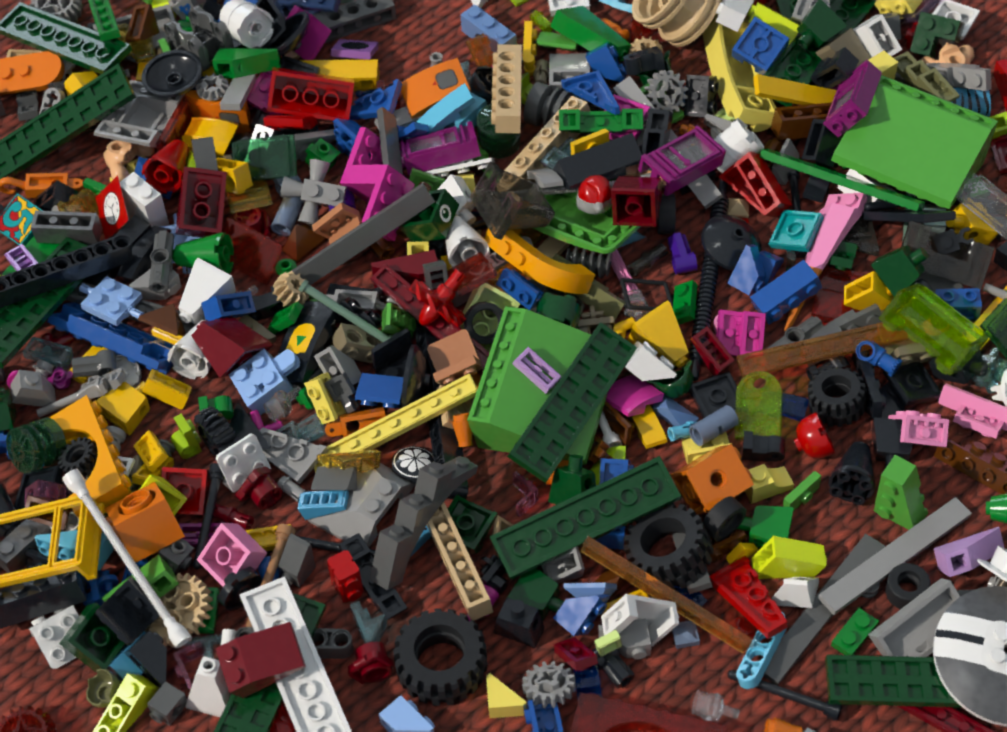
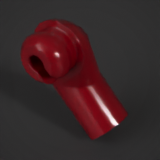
(65, 340)

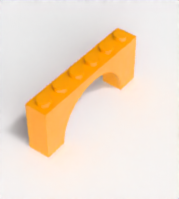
(107, 481)

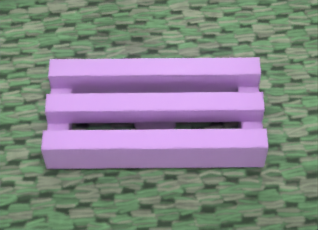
(534, 373)

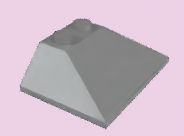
(140, 119)
(366, 505)

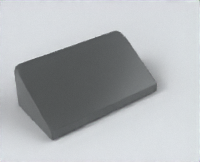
(335, 479)

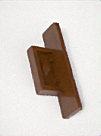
(976, 462)

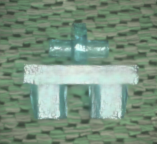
(996, 368)

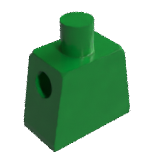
(766, 523)

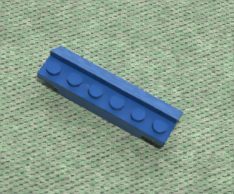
(122, 339)

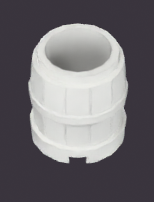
(247, 23)
(737, 142)

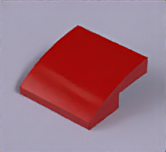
(290, 121)

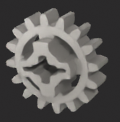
(661, 83)
(549, 684)

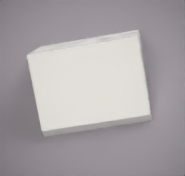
(959, 12)

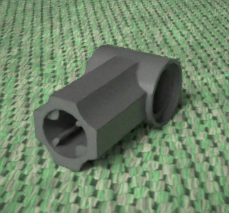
(99, 364)

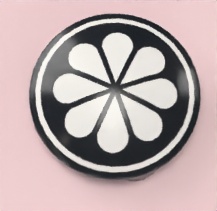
(409, 460)

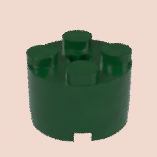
(560, 308)

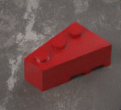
(757, 184)

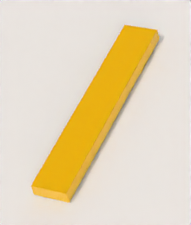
(791, 91)

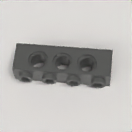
(357, 16)

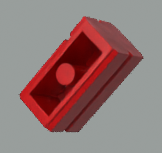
(345, 576)

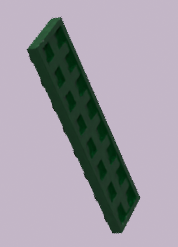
(64, 121)
(24, 318)
(572, 402)
(885, 681)
(260, 709)

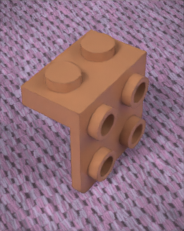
(337, 222)
(454, 357)

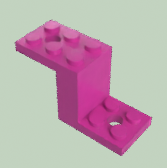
(370, 179)

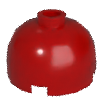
(813, 437)

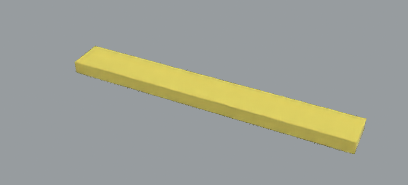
(407, 417)

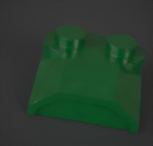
(471, 522)

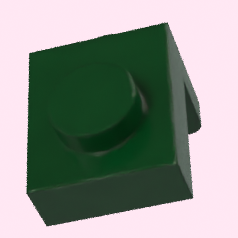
(844, 256)

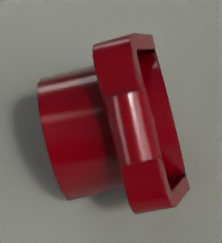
(254, 219)
(260, 488)
(371, 662)

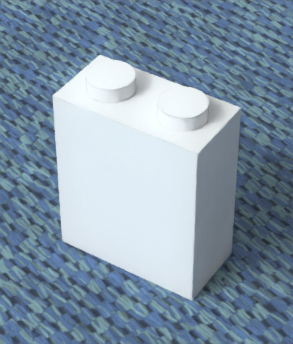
(143, 200)

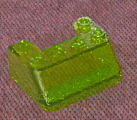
(935, 326)

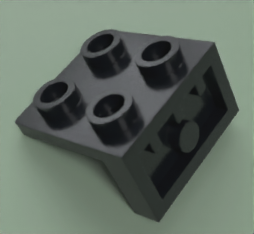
(391, 356)

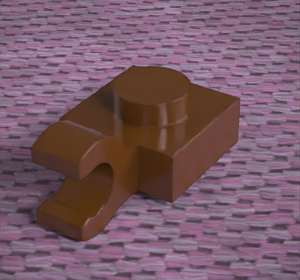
(598, 450)

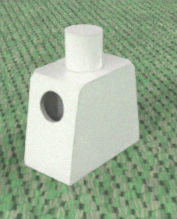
(461, 193)

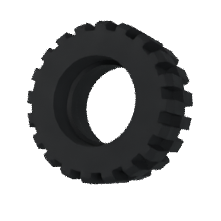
(432, 630)

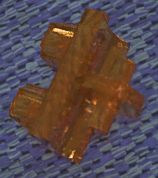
(480, 50)

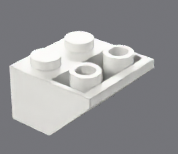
(877, 36)
(649, 366)

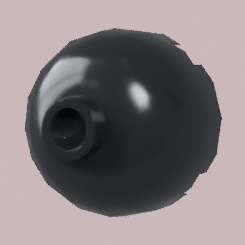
(482, 83)

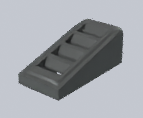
(435, 266)

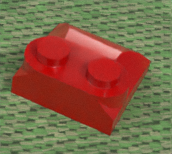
(192, 484)

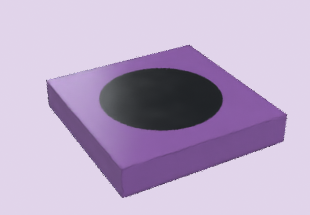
(354, 49)

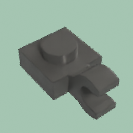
(342, 390)

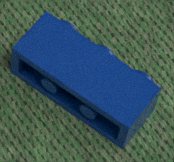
(786, 292)

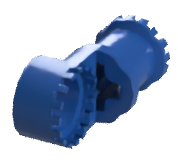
(879, 357)

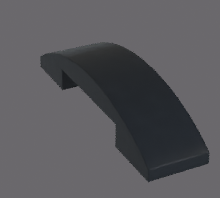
(386, 601)

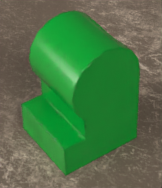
(222, 403)

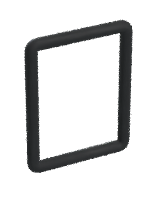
(642, 281)

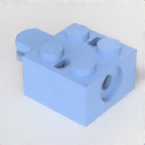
(263, 376)

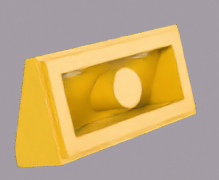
(167, 389)

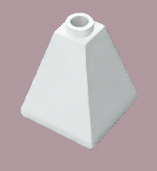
(203, 283)
(209, 689)

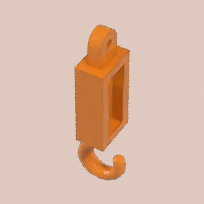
(38, 182)
(363, 417)

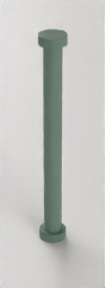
(305, 287)

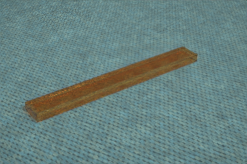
(817, 349)
(663, 592)

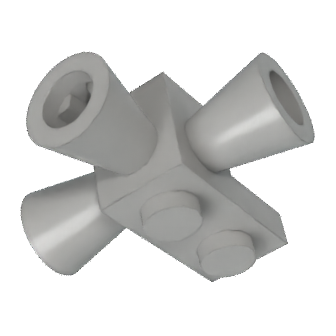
(313, 191)

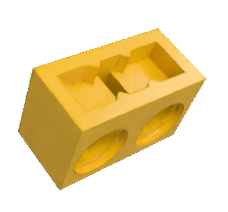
(238, 175)

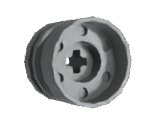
(543, 103)

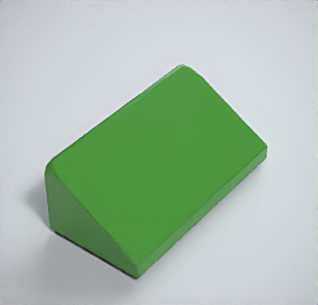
(556, 41)

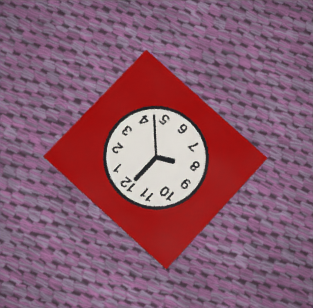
(112, 208)

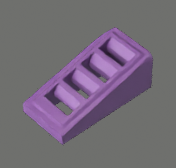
(23, 261)

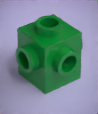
(322, 151)

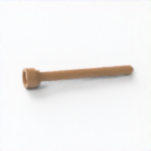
(282, 533)

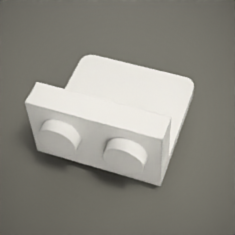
(240, 460)
(49, 633)

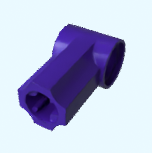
(682, 257)

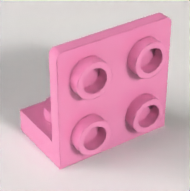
(922, 428)

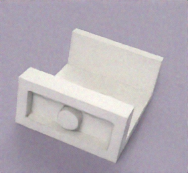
(660, 615)

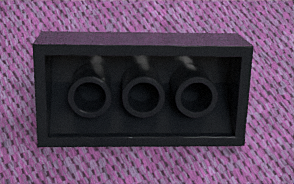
(41, 597)

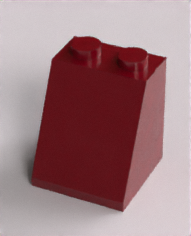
(636, 201)
(228, 343)

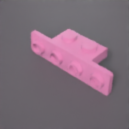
(974, 411)

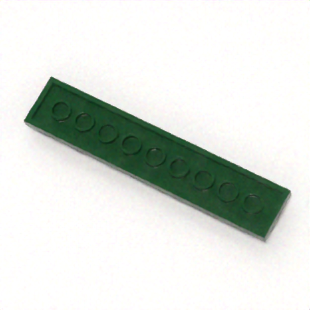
(799, 63)

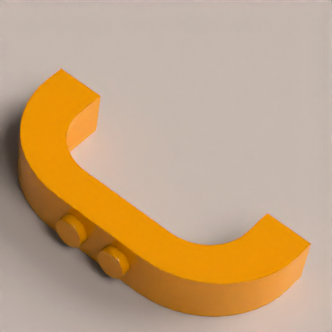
(539, 267)

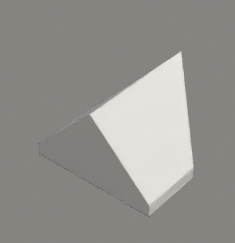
(797, 592)

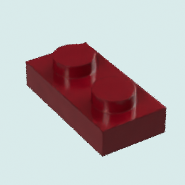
(575, 654)

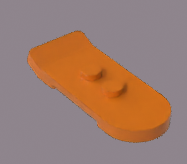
(30, 72)

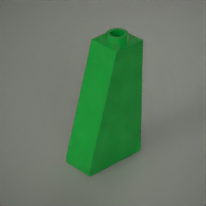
(588, 30)

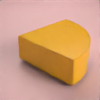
(741, 550)

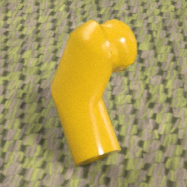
(623, 326)

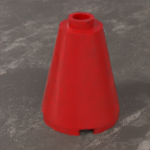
(166, 167)

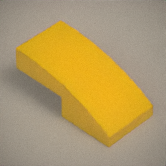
(649, 428)

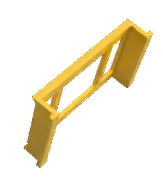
(87, 542)

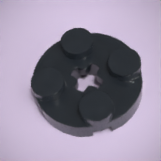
(238, 584)

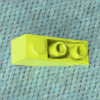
(127, 704)

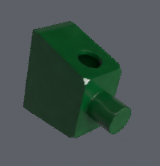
(819, 26)
(900, 267)
(571, 480)
(537, 591)

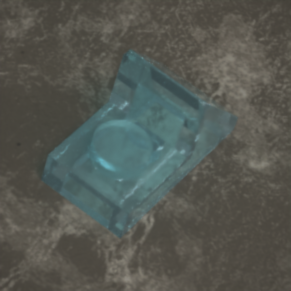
(370, 629)

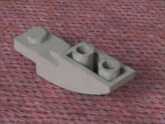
(964, 75)

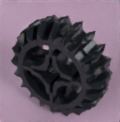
(214, 430)

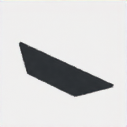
(243, 426)

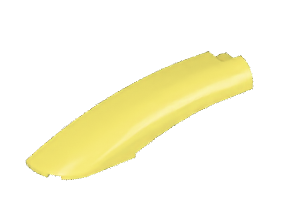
(735, 78)

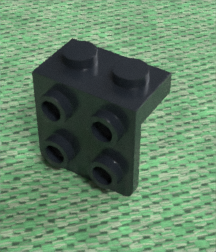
(128, 611)

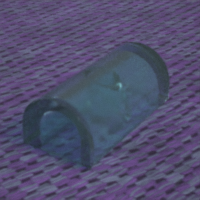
(48, 351)

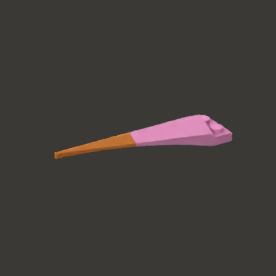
(839, 217)

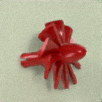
(439, 301)

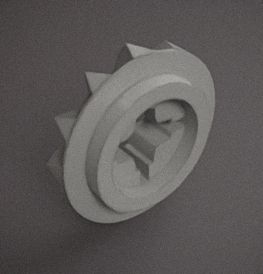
(212, 93)

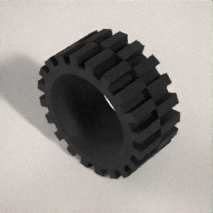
(685, 561)

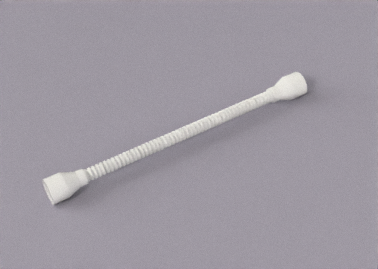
(177, 633)

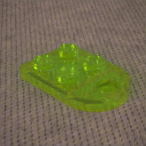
(759, 408)

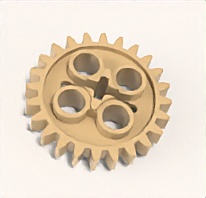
(186, 604)

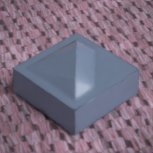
(685, 635)

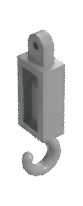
(366, 299)

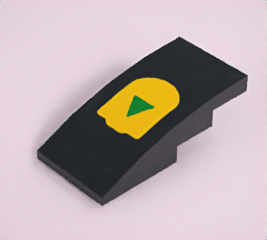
(308, 338)

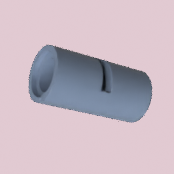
(286, 216)
(713, 425)

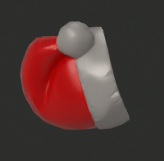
(594, 195)

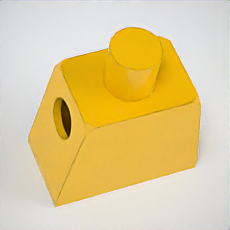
(979, 229)
(866, 292)
(125, 406)

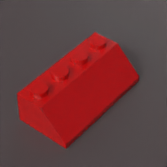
(310, 94)

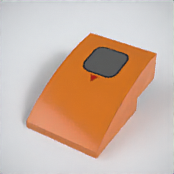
(431, 86)
(207, 108)

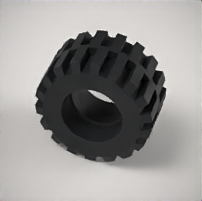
(837, 383)

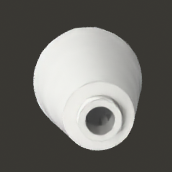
(464, 242)
(188, 357)

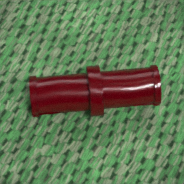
(231, 515)

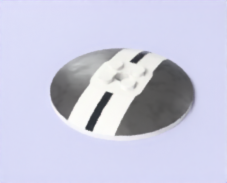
(972, 653)

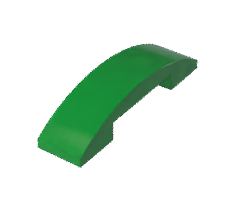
(592, 121)

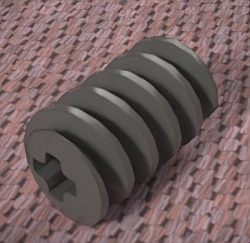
(591, 261)

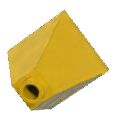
(662, 333)

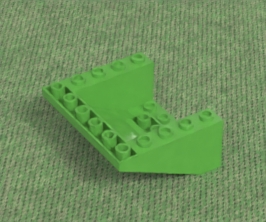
(917, 143)
(507, 398)

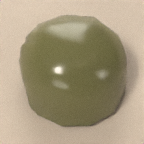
(102, 688)

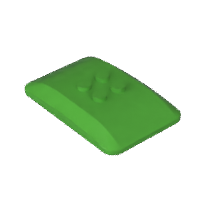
(582, 229)

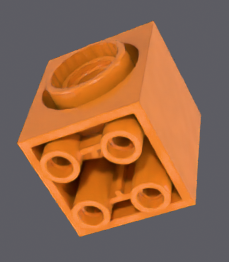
(712, 478)
(144, 522)

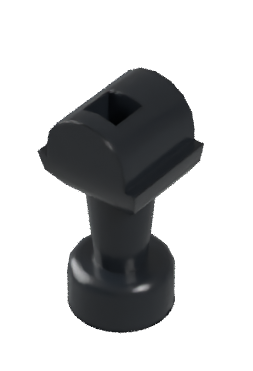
(833, 362)

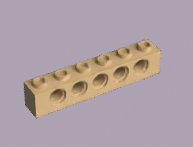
(506, 89)
(544, 141)
(459, 564)

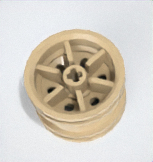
(676, 20)

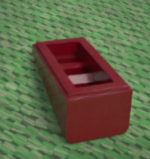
(705, 354)

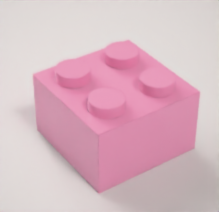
(230, 551)

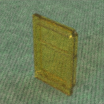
(253, 197)

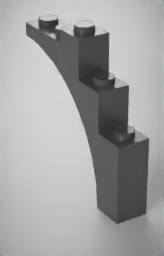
(414, 512)

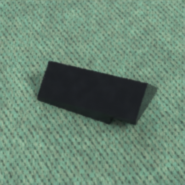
(605, 160)

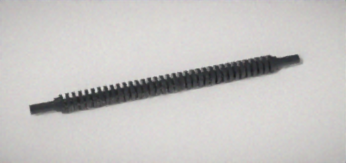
(707, 288)

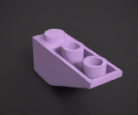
(963, 554)

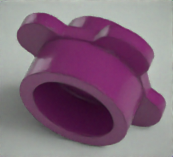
(60, 378)

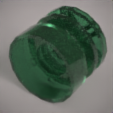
(496, 144)
(35, 444)

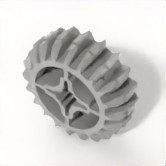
(66, 9)

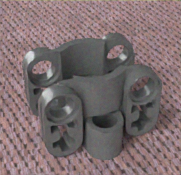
(205, 38)

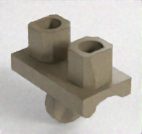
(591, 324)

